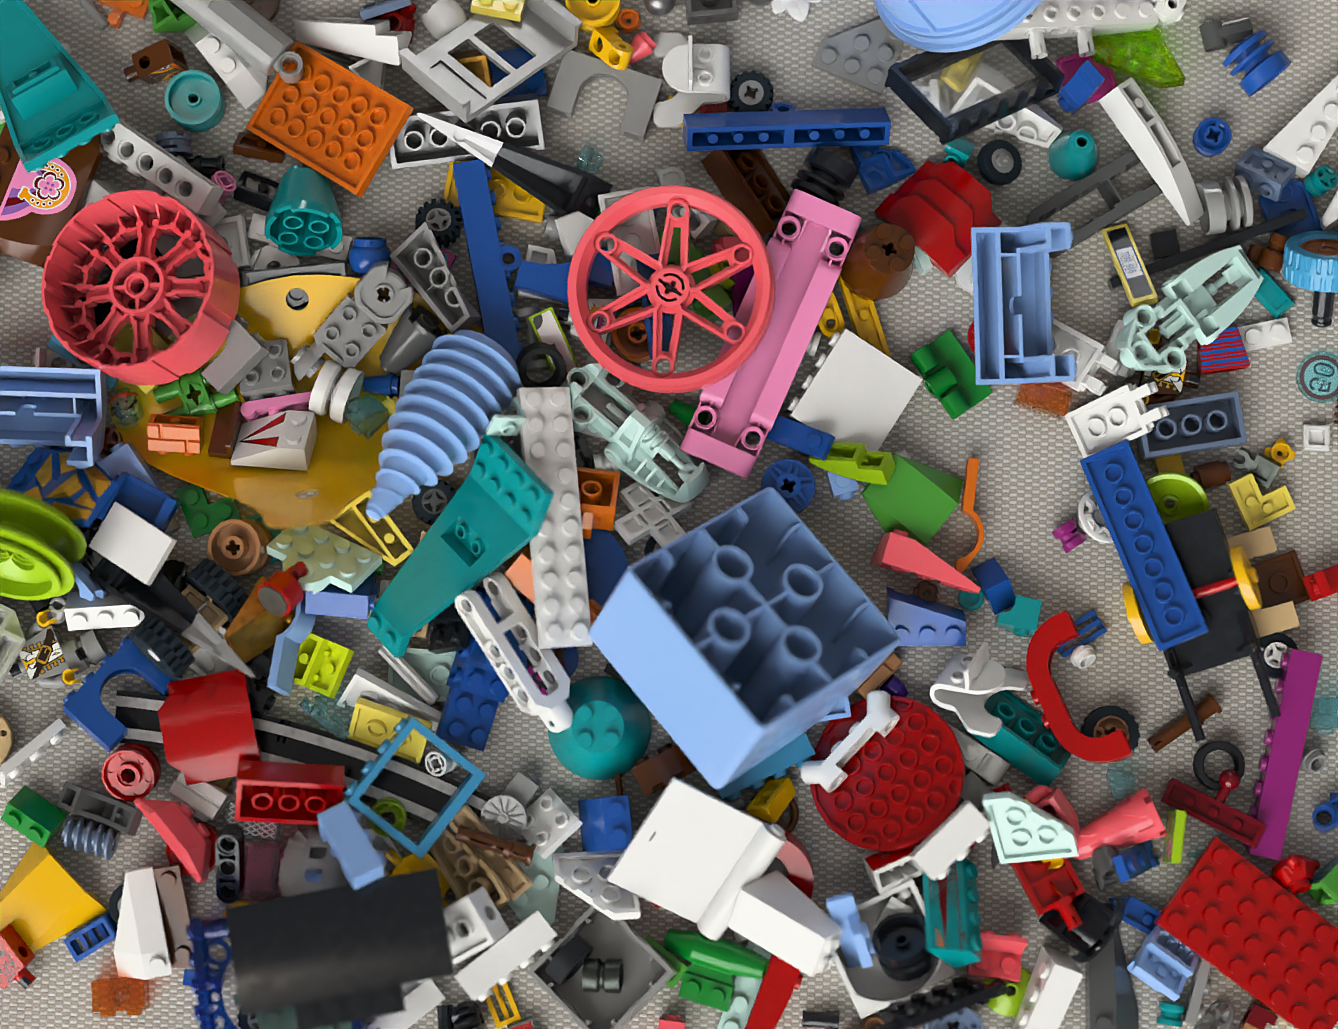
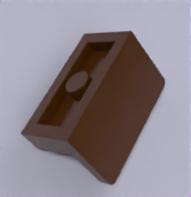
(226, 431)

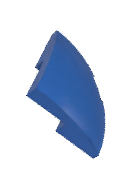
(880, 167)

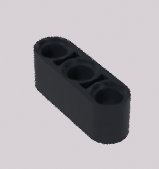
(230, 874)

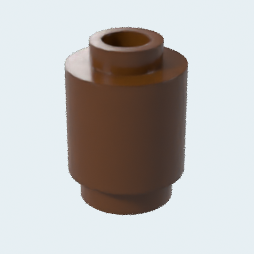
(1211, 474)

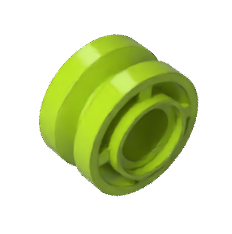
(392, 805)

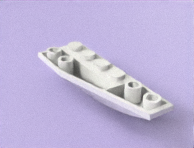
(1154, 147)

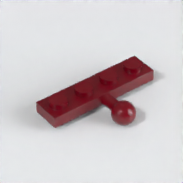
(1215, 810)

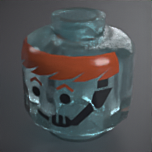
(126, 408)

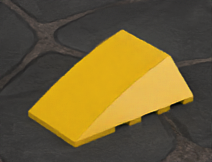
(45, 899)

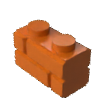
(175, 434)

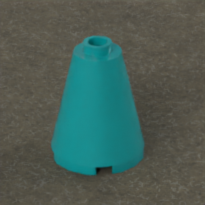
(1073, 155)

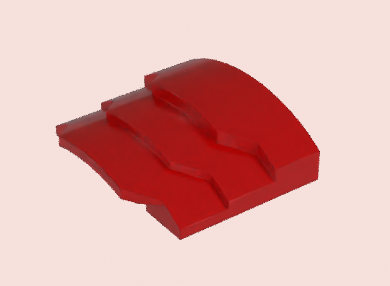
(938, 212)
(209, 726)

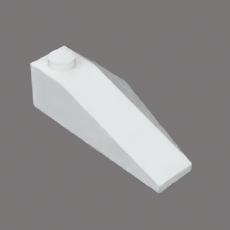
(1029, 126)
(140, 935)

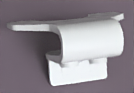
(694, 70)
(968, 684)

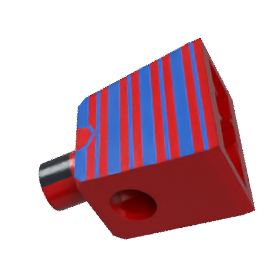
(1223, 354)

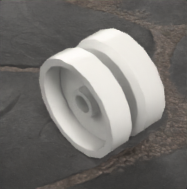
(334, 389)

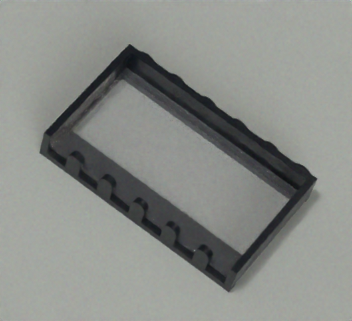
(973, 86)

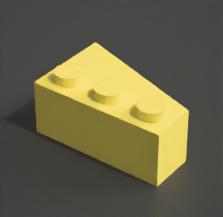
(377, 535)

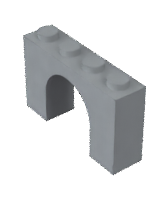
(579, 69)
(239, 355)

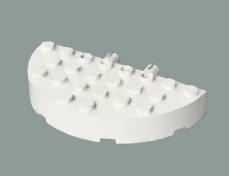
(1083, 21)

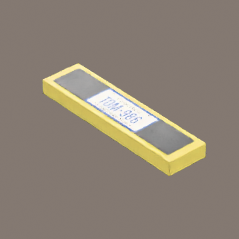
(1129, 265)

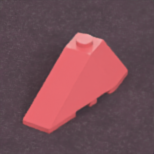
(906, 555)

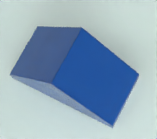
(994, 585)

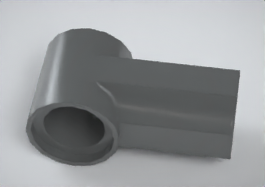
(1219, 35)

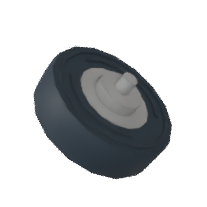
(999, 162)

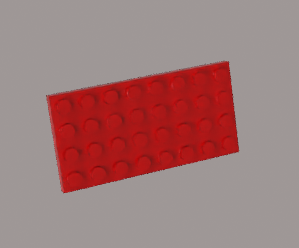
(1257, 936)

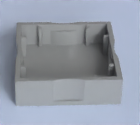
(643, 974)

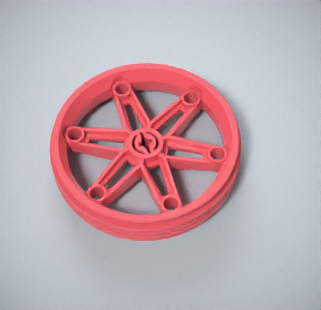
(671, 197)

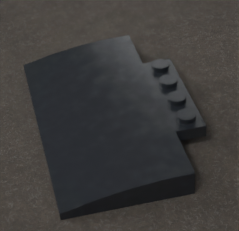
(340, 949)

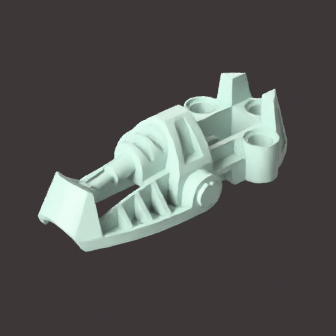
(1188, 311)
(635, 434)

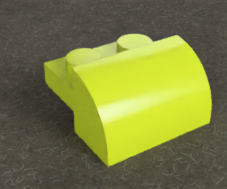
(321, 665)

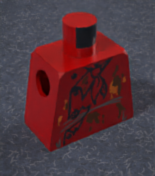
(14, 959)

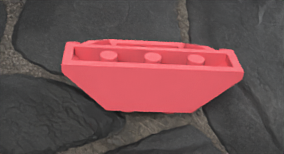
(181, 833)

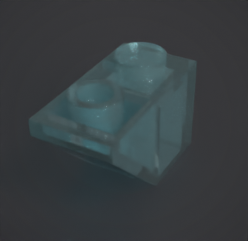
(366, 415)

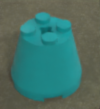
(304, 213)

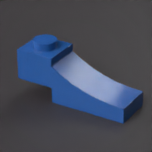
(1080, 88)

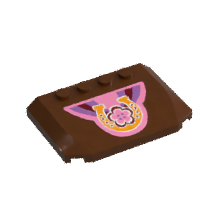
(42, 201)

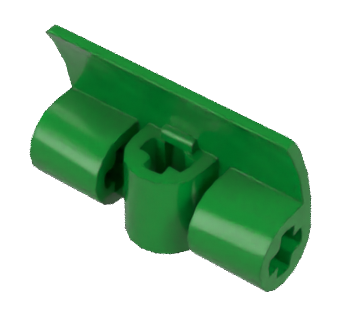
(949, 375)

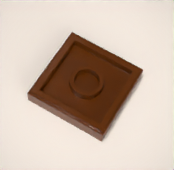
(1281, 580)

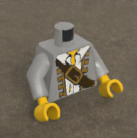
(43, 657)

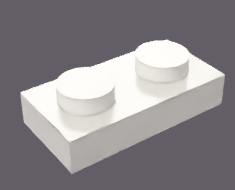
(1265, 334)

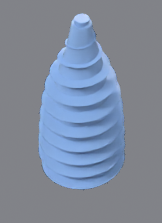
(442, 415)

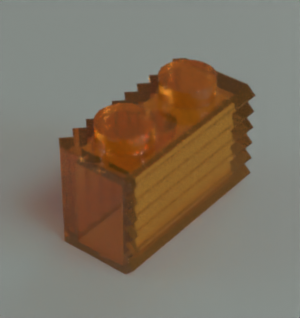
(1043, 399)

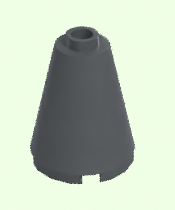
(410, 339)

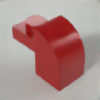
(1322, 583)

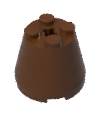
(878, 261)

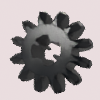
(468, 1016)

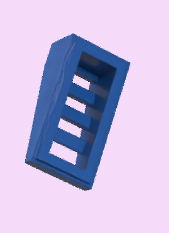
(107, 929)

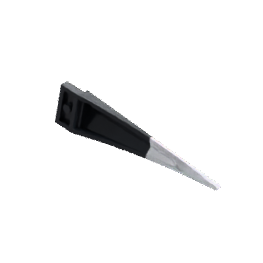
(549, 181)

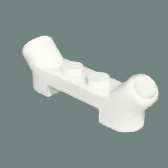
(829, 771)

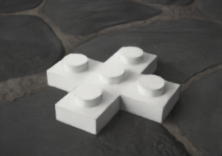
(650, 516)

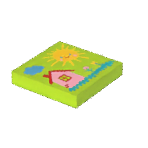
(1174, 840)

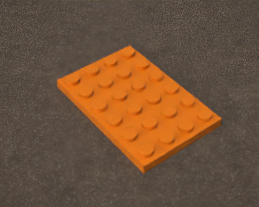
(331, 120)

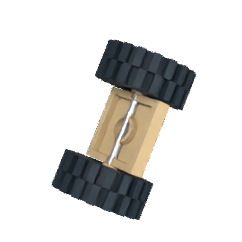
(213, 596)

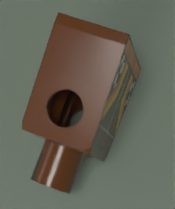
(157, 63)

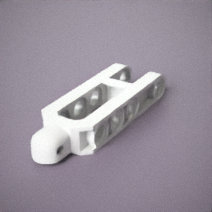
(490, 634)

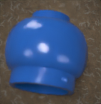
(367, 252)

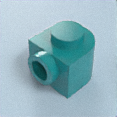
(958, 151)

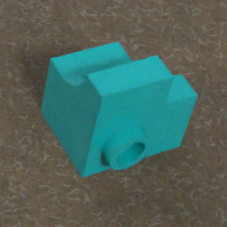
(1022, 617)

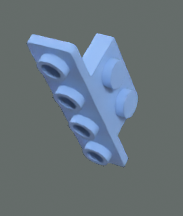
(853, 940)

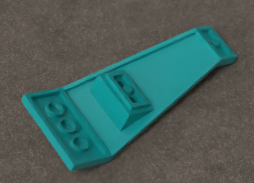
(44, 91)

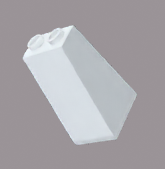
(786, 923)

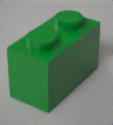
(34, 816)

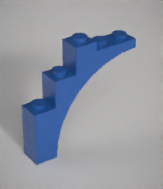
(551, 280)

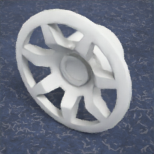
(1092, 521)

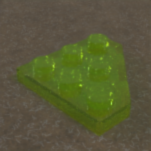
(1141, 56)

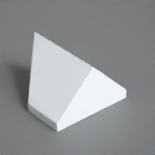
(370, 70)
(570, 230)

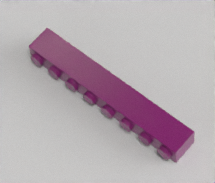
(1284, 749)

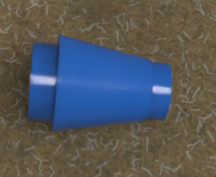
(382, 385)

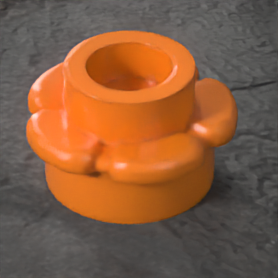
(630, 14)

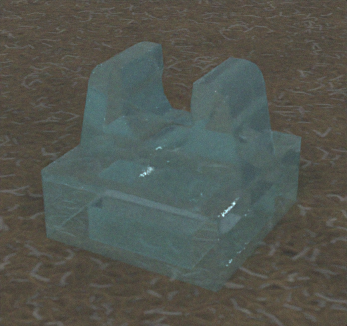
(1120, 781)

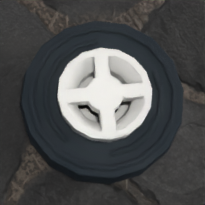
(1278, 643)

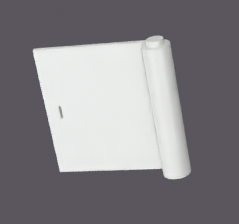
(696, 856)

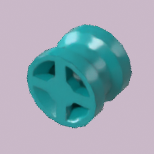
(1320, 181)
(1170, 1014)

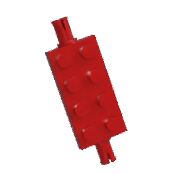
(1049, 887)

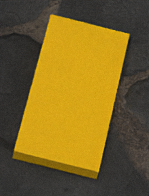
(510, 198)

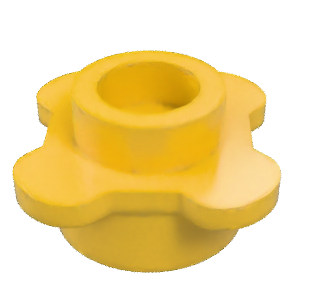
(1280, 445)

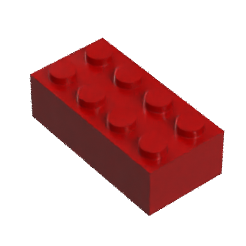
(286, 791)

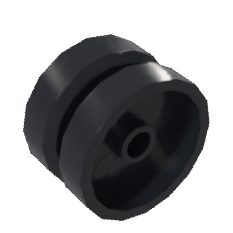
(902, 947)

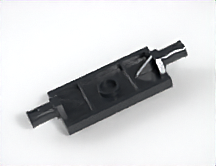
(939, 1002)

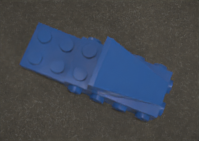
(476, 687)

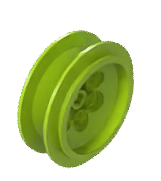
(36, 548)

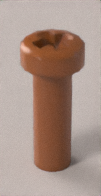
(618, 782)

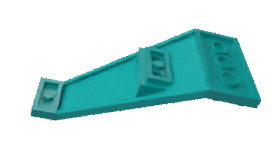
(477, 531)

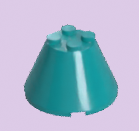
(606, 730)

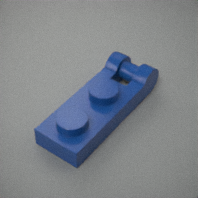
(1135, 861)

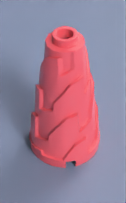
(1122, 826)

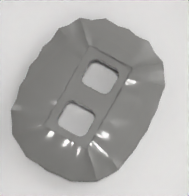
(297, 863)

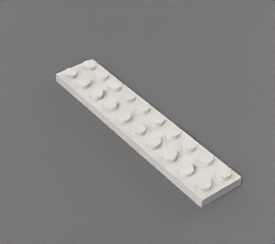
(559, 546)

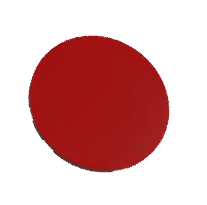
(895, 783)

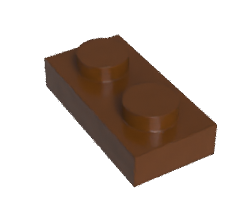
(256, 147)

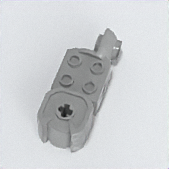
(357, 321)

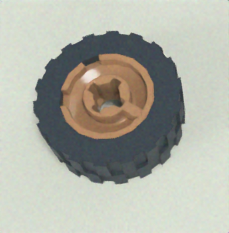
(1111, 718)

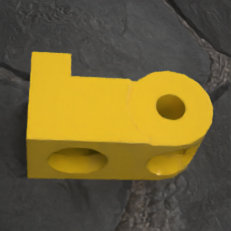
(613, 49)

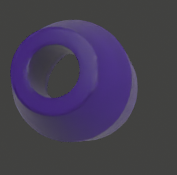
(894, 686)

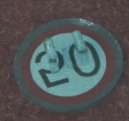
(1318, 377)

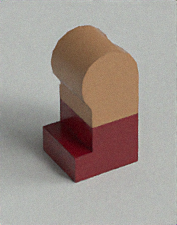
(1257, 1018)

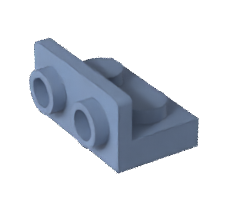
(1264, 172)

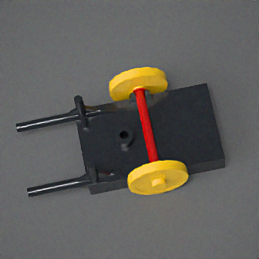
(1225, 594)

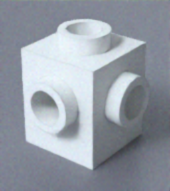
(1168, 10)

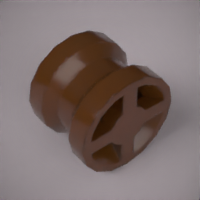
(109, 431)

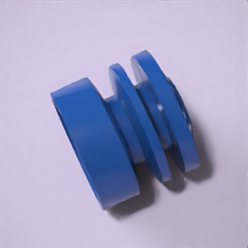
(1256, 62)
(795, 473)

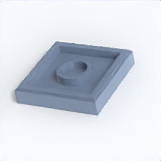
(381, 7)

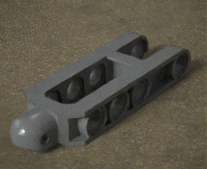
(1102, 182)

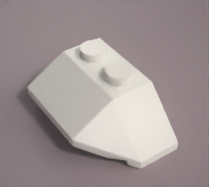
(238, 75)

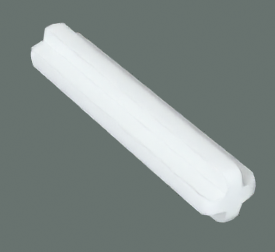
(406, 671)

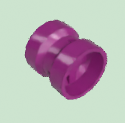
(1069, 535)

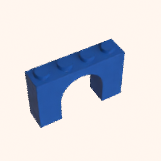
(86, 705)

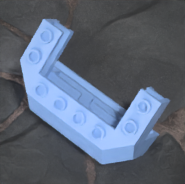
(1015, 306)
(54, 410)

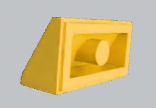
(772, 799)

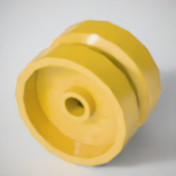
(595, 15)

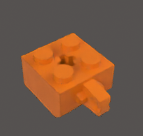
(597, 499)

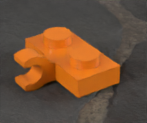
(135, 8)

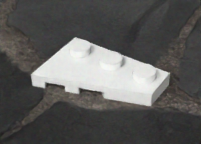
(32, 752)

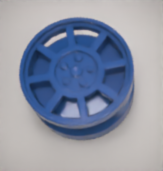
(1211, 137)

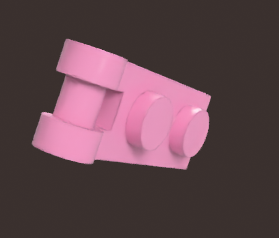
(265, 407)

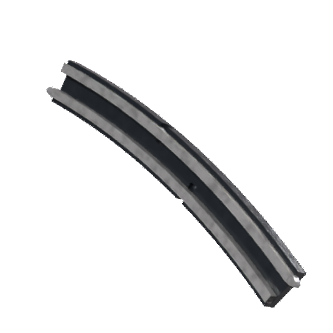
(297, 743)

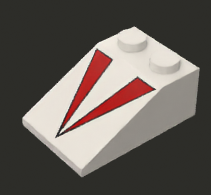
(277, 441)

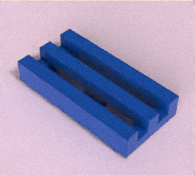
(1096, 622)

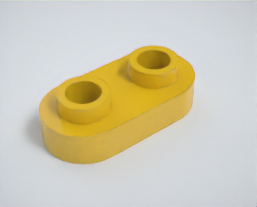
(833, 312)

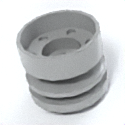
(1229, 205)

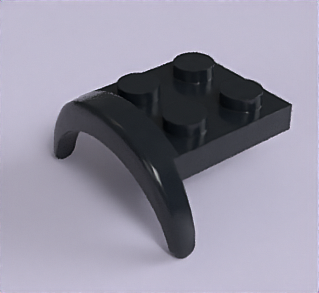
(1095, 932)

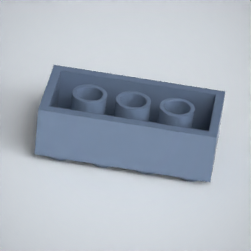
(1194, 427)

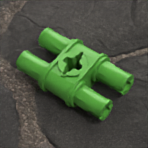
(185, 386)

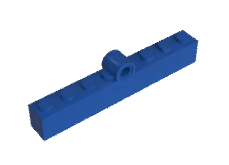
(786, 128)
(486, 255)

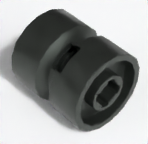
(602, 975)

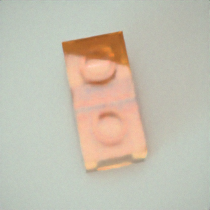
(104, 994)

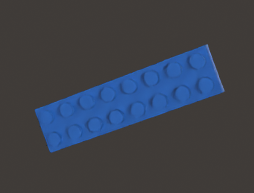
(1144, 546)

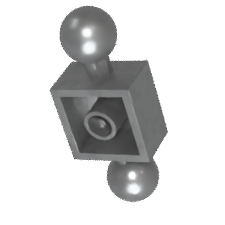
(701, 10)

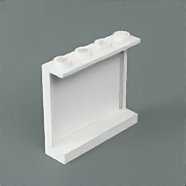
(854, 392)

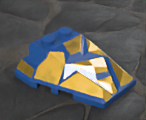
(71, 490)

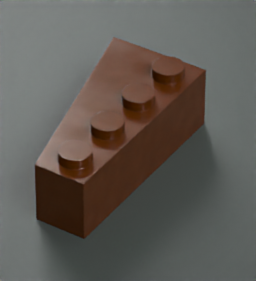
(658, 771)

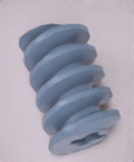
(90, 838)

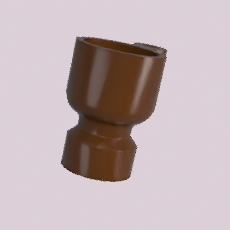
(1270, 256)

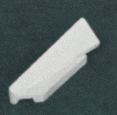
(355, 37)

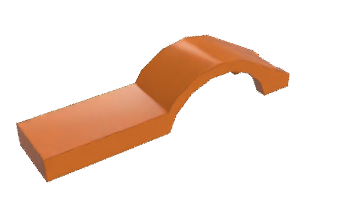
(967, 509)

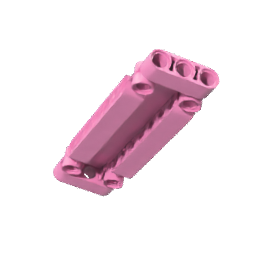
(803, 284)

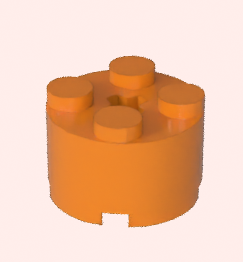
(628, 346)

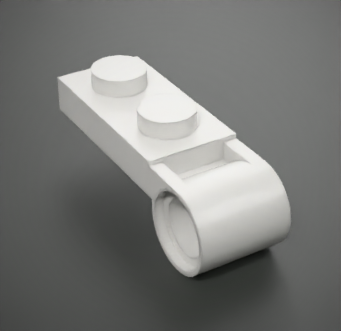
(981, 760)

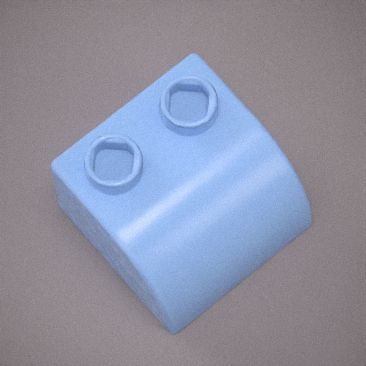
(742, 635)

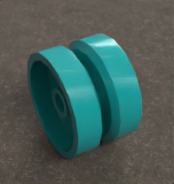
(196, 87)

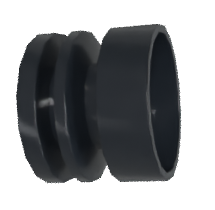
(826, 175)

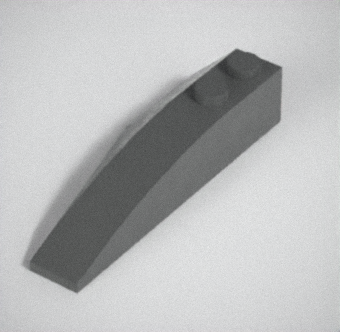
(1109, 989)

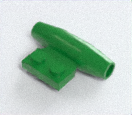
(712, 967)

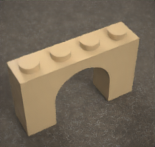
(1277, 617)

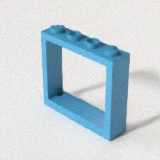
(445, 815)

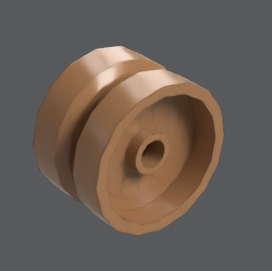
(240, 546)

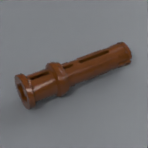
(1204, 709)
(507, 847)

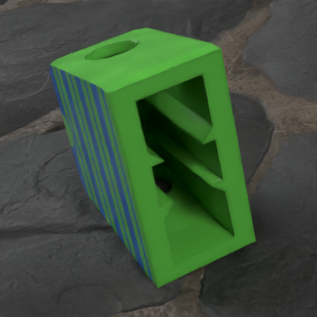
(1325, 884)

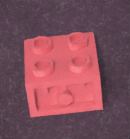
(999, 957)

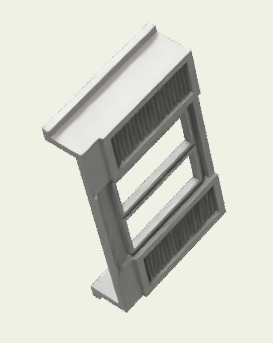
(544, 31)

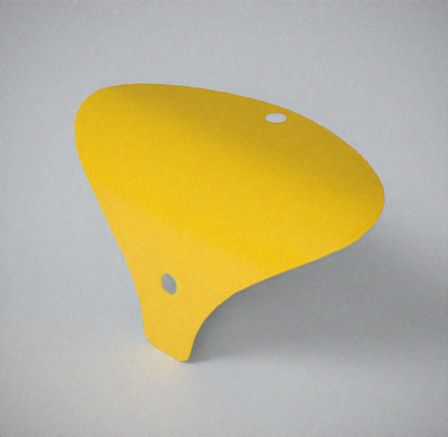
(341, 461)

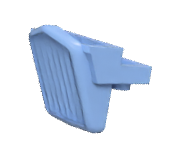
(1163, 963)

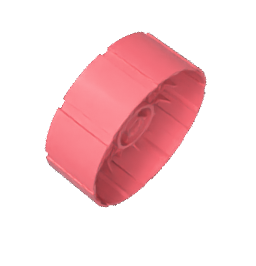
(78, 261)

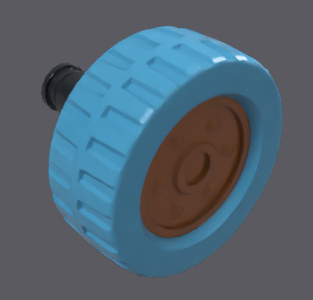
(1312, 264)

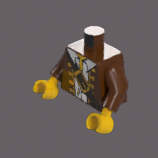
(1169, 384)

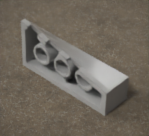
(429, 273)

